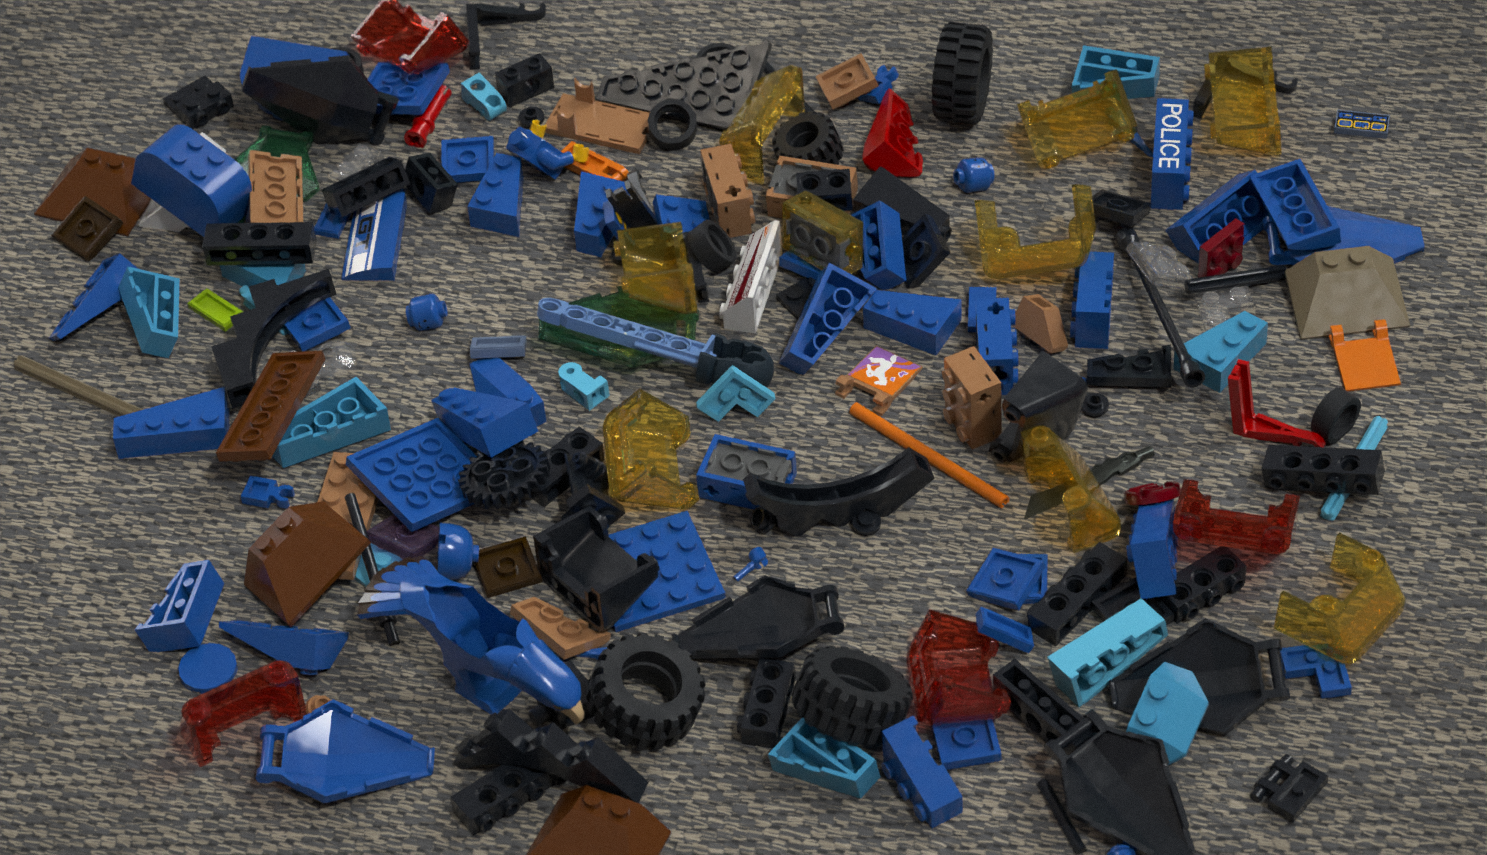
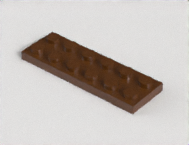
(270, 406)

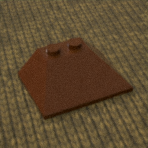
(103, 179)
(301, 558)
(599, 824)

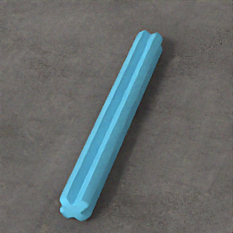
(1369, 441)

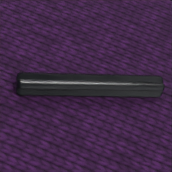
(1235, 279)

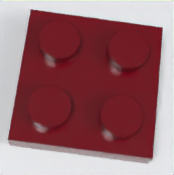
(1222, 250)

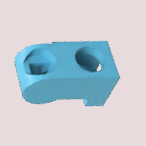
(484, 97)
(581, 386)

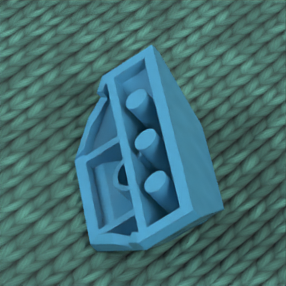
(1170, 709)

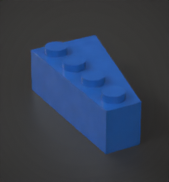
(1154, 549)

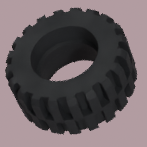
(962, 72)
(850, 695)
(635, 720)

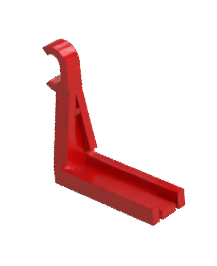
(1259, 426)

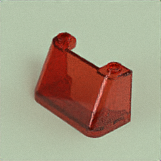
(408, 38)
(1201, 524)
(952, 672)
(267, 688)

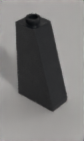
(902, 198)

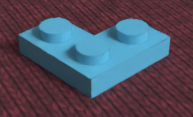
(732, 389)

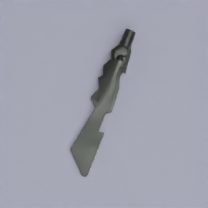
(1103, 472)

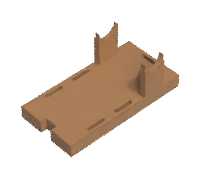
(598, 122)
(274, 188)

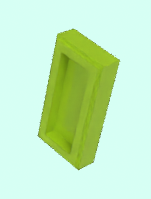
(214, 309)

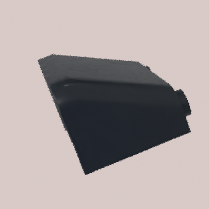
(1043, 396)
(592, 569)

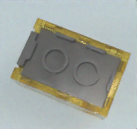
(822, 233)

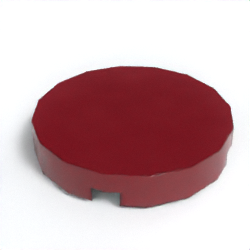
(1152, 493)

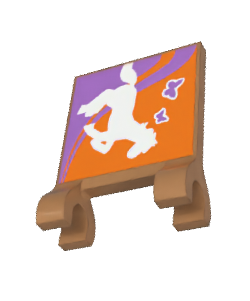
(880, 375)

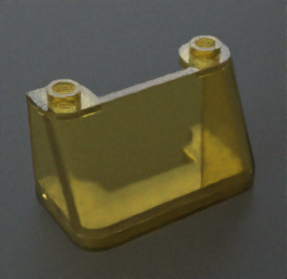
(1244, 100)
(1078, 121)
(657, 267)
(642, 453)
(1057, 463)

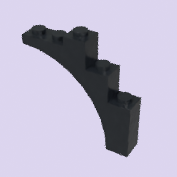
(256, 327)
(838, 502)
(551, 750)

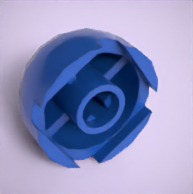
(455, 551)

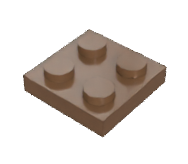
(847, 81)

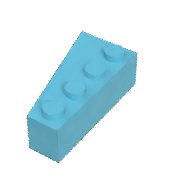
(1106, 651)

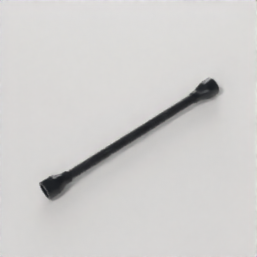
(1190, 370)

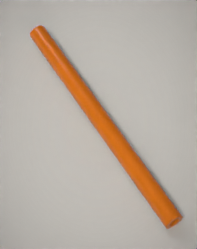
(934, 458)

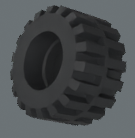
(808, 138)

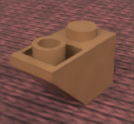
(1042, 323)

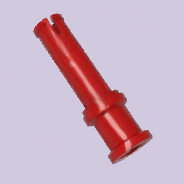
(424, 124)

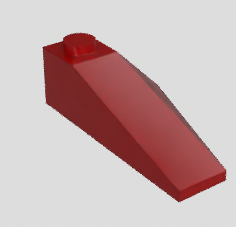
(891, 140)

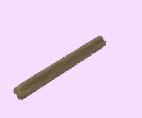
(74, 387)

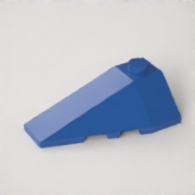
(101, 295)
(498, 379)
(302, 648)

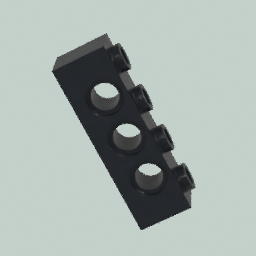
(259, 243)
(1323, 469)
(1072, 596)
(1038, 705)
(505, 791)

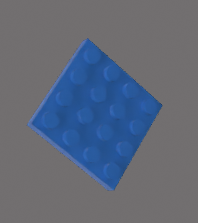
(416, 473)
(685, 570)

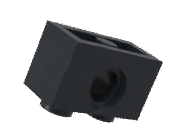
(524, 80)
(430, 182)

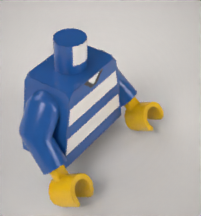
(539, 153)

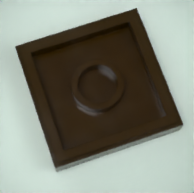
(87, 228)
(507, 567)

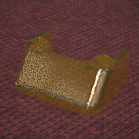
(771, 97)
(1007, 259)
(1348, 626)

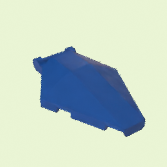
(1356, 231)
(342, 754)

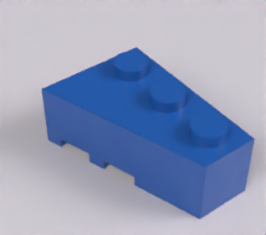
(499, 197)
(590, 228)
(913, 318)
(184, 611)

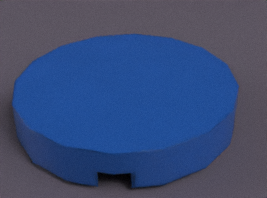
(207, 667)

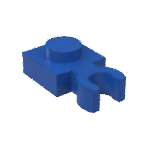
(884, 81)
(263, 491)

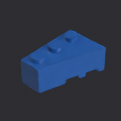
(882, 246)
(918, 775)

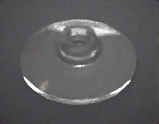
(338, 361)

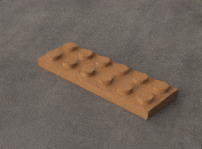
(339, 483)

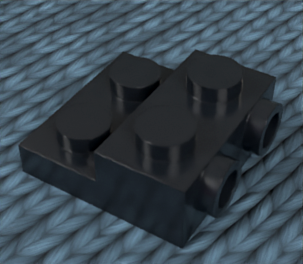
(199, 102)

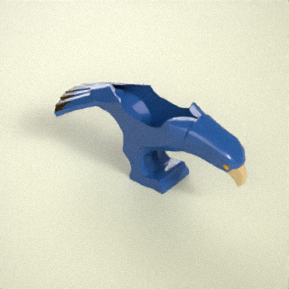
(480, 644)

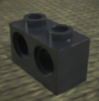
(829, 185)

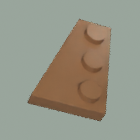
(557, 631)

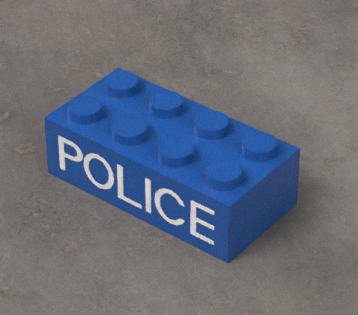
(1171, 154)

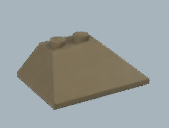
(1347, 290)

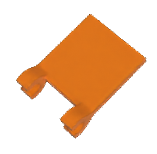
(1365, 361)

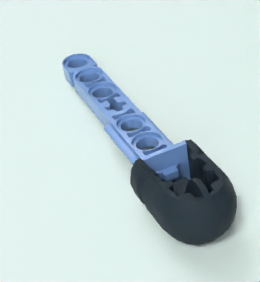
(710, 358)

